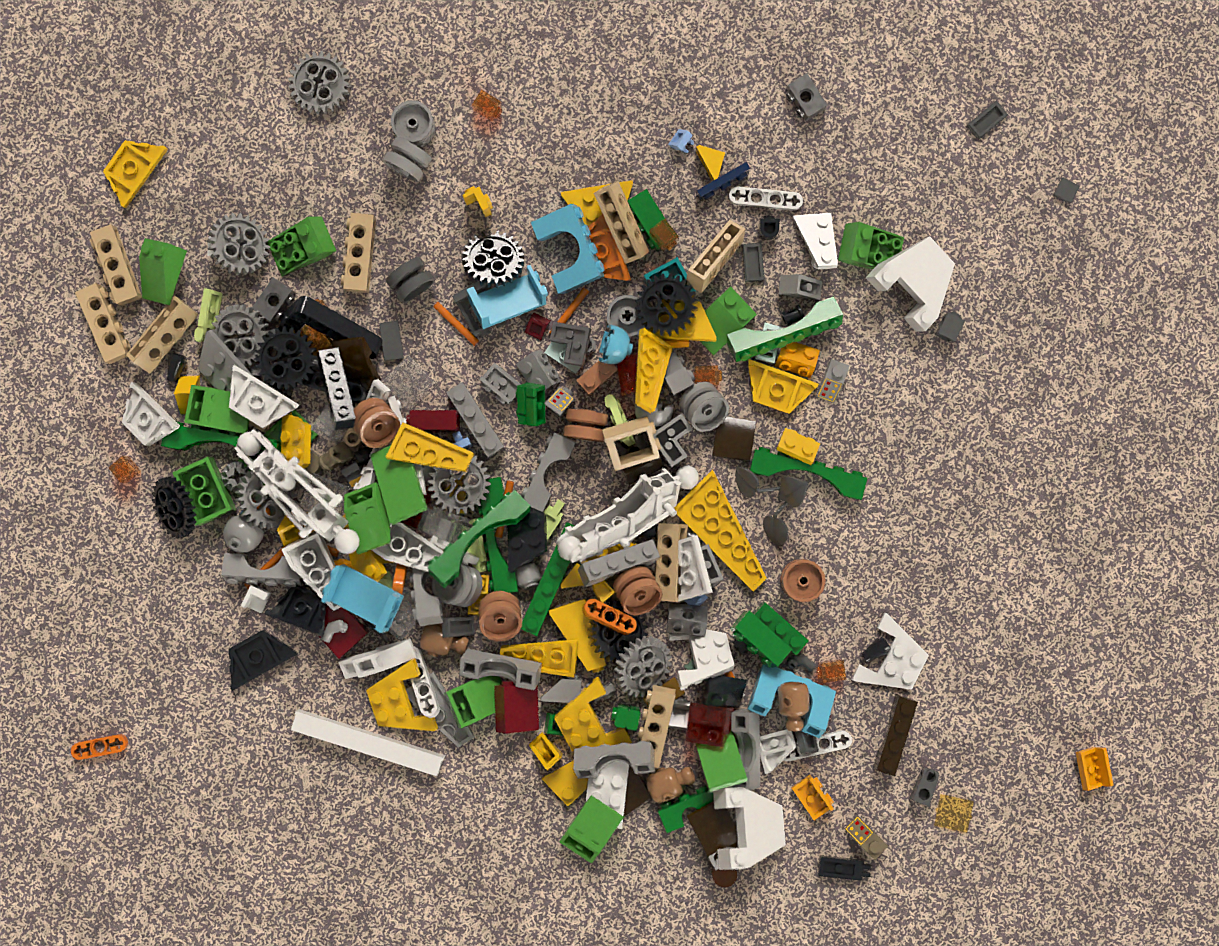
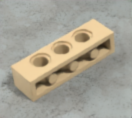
(621, 222)
(99, 240)
(715, 256)
(361, 282)
(87, 298)
(152, 337)
(663, 570)
(657, 696)

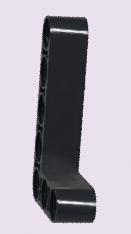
(328, 322)
(315, 384)

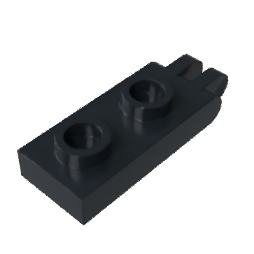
(843, 868)

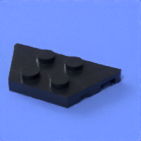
(527, 539)
(300, 609)
(256, 657)

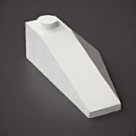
(408, 548)
(312, 562)

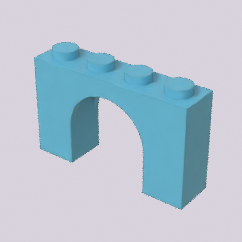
(587, 266)
(820, 698)

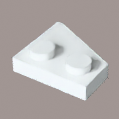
(468, 557)
(775, 748)

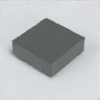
(1066, 190)

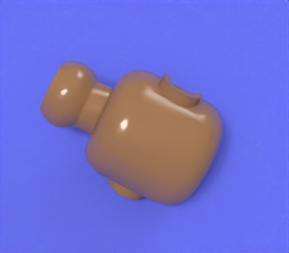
(436, 645)
(793, 703)
(668, 784)

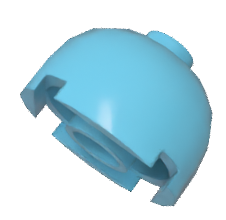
(615, 345)

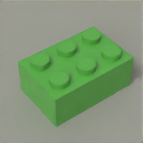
(206, 489)

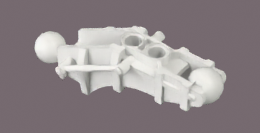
(628, 517)
(328, 527)

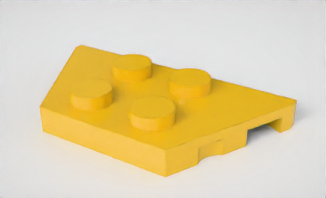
(131, 168)
(587, 201)
(699, 330)
(777, 388)
(296, 439)

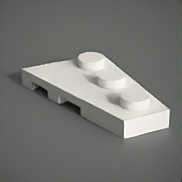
(819, 238)
(694, 575)

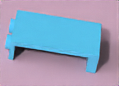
(508, 300)
(362, 596)

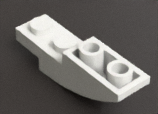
(378, 659)

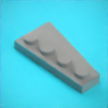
(445, 718)

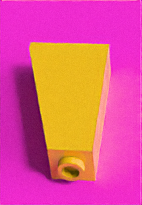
(574, 626)

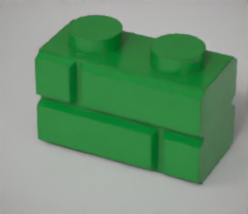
(531, 404)
(626, 716)

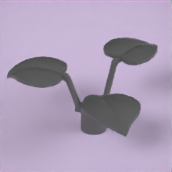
(790, 490)

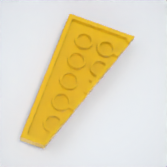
(715, 523)

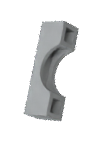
(475, 420)
(558, 449)
(611, 564)
(237, 569)
(428, 607)
(480, 664)
(747, 729)
(590, 760)

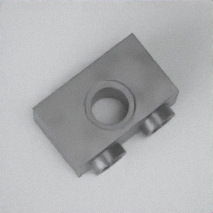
(805, 86)
(263, 303)
(687, 619)

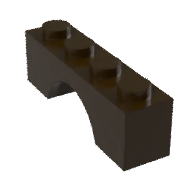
(896, 736)

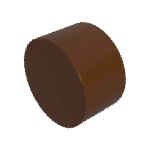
(724, 878)

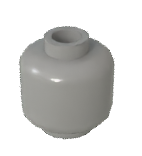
(528, 576)

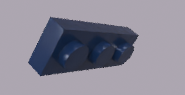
(723, 182)

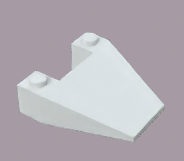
(923, 273)
(758, 827)

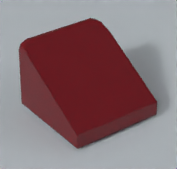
(537, 326)

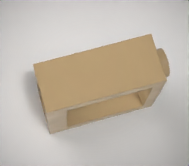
(628, 429)

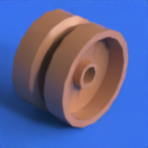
(375, 423)
(586, 423)
(812, 586)
(637, 590)
(499, 616)

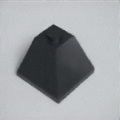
(724, 691)

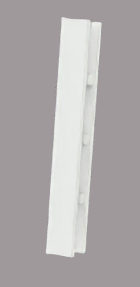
(367, 742)

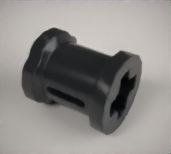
(792, 316)

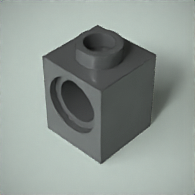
(950, 327)

